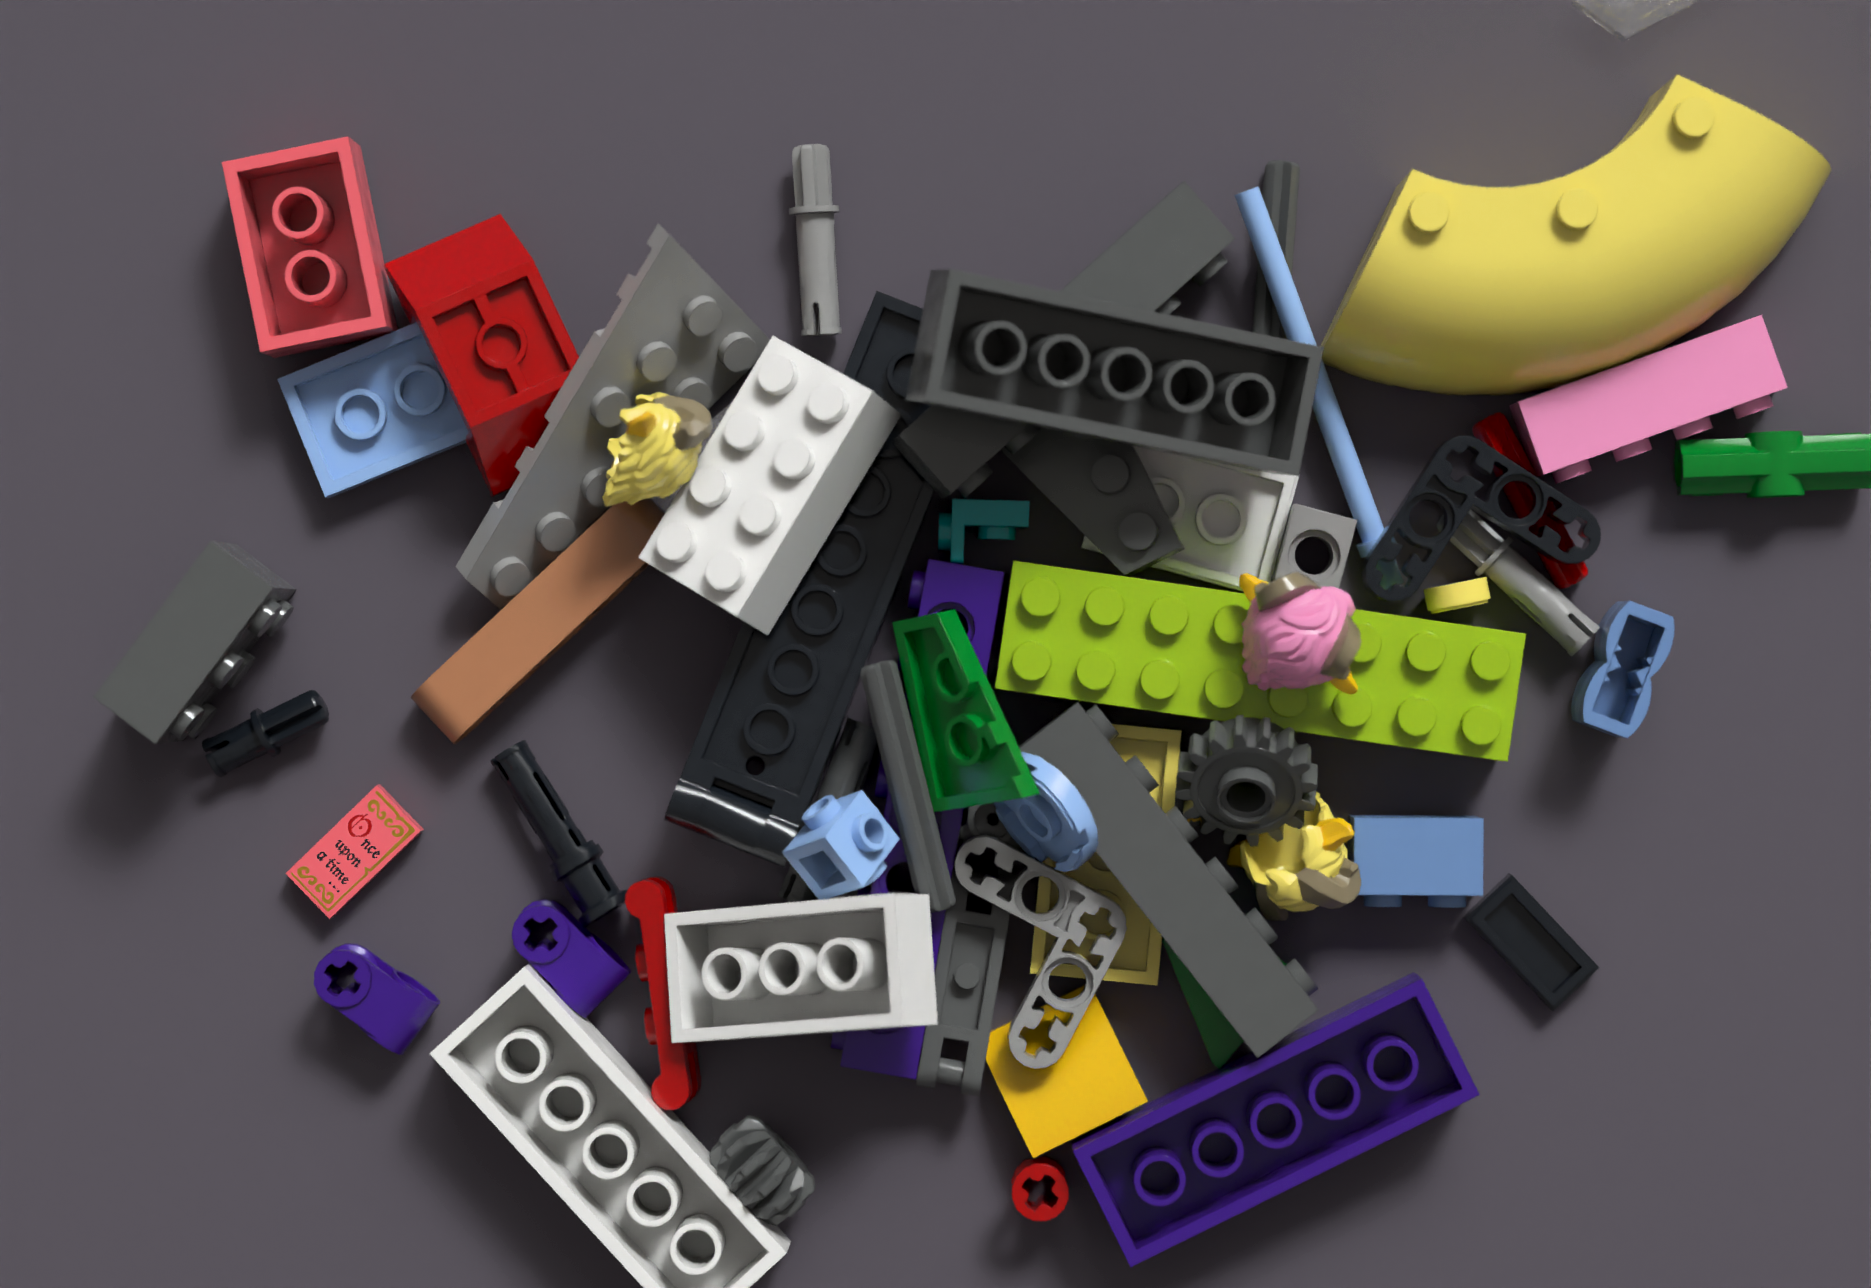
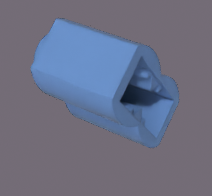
(1627, 652)

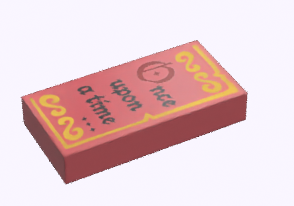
(354, 851)

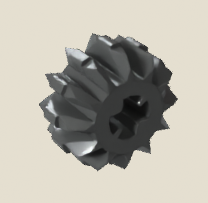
(762, 1170)

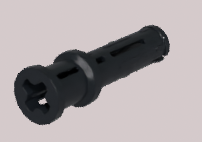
(573, 858)

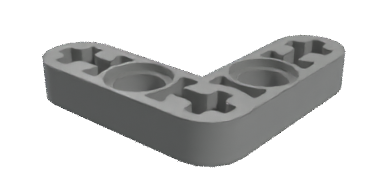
(1060, 921)

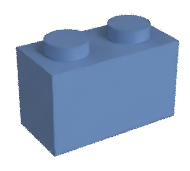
(1418, 857)

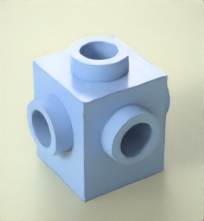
(841, 845)

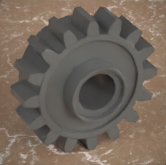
(1247, 779)

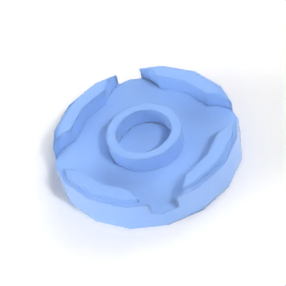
(1051, 822)

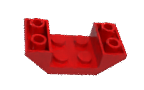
(490, 338)

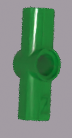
(1772, 464)

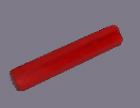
(1499, 435)

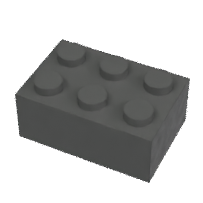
(197, 644)

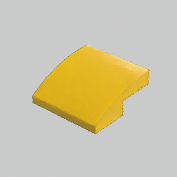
(1074, 1094)

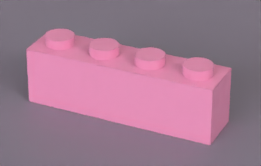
(1647, 397)

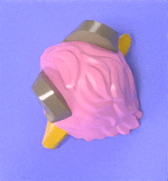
(1298, 634)

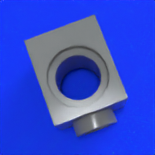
(1331, 529)

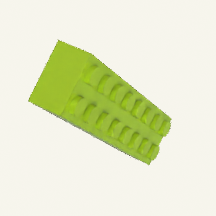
(1183, 656)

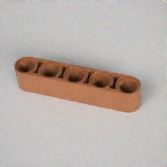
(539, 620)

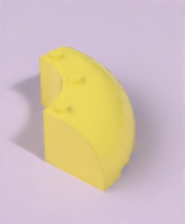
(1576, 270)

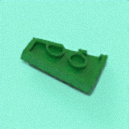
(956, 717)

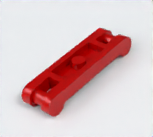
(678, 1061)

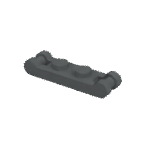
(966, 987)

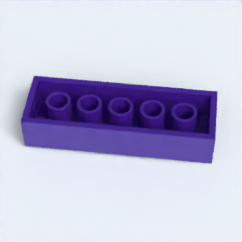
(1274, 1118)

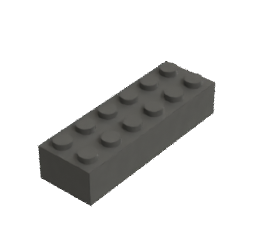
(1114, 372)

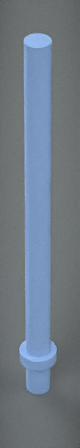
(1325, 402)

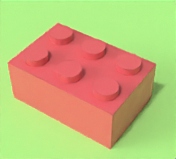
(309, 247)

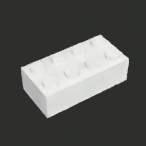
(770, 484)
(801, 968)

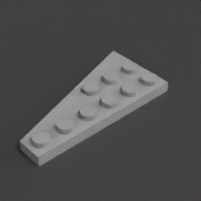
(666, 337)

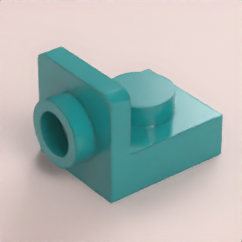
(992, 518)

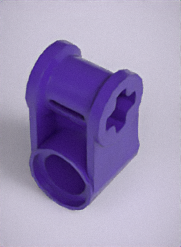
(576, 966)
(385, 1005)

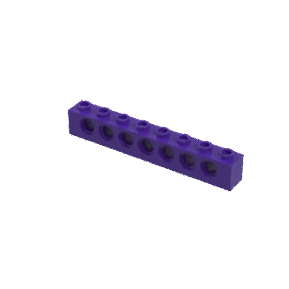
(977, 596)

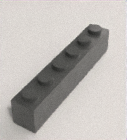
(1139, 270)
(1174, 886)

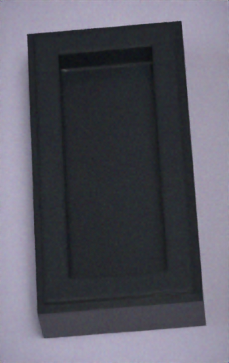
(1531, 942)

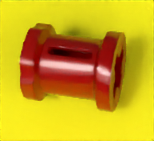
(1044, 1207)

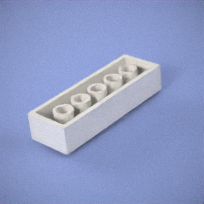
(605, 1141)

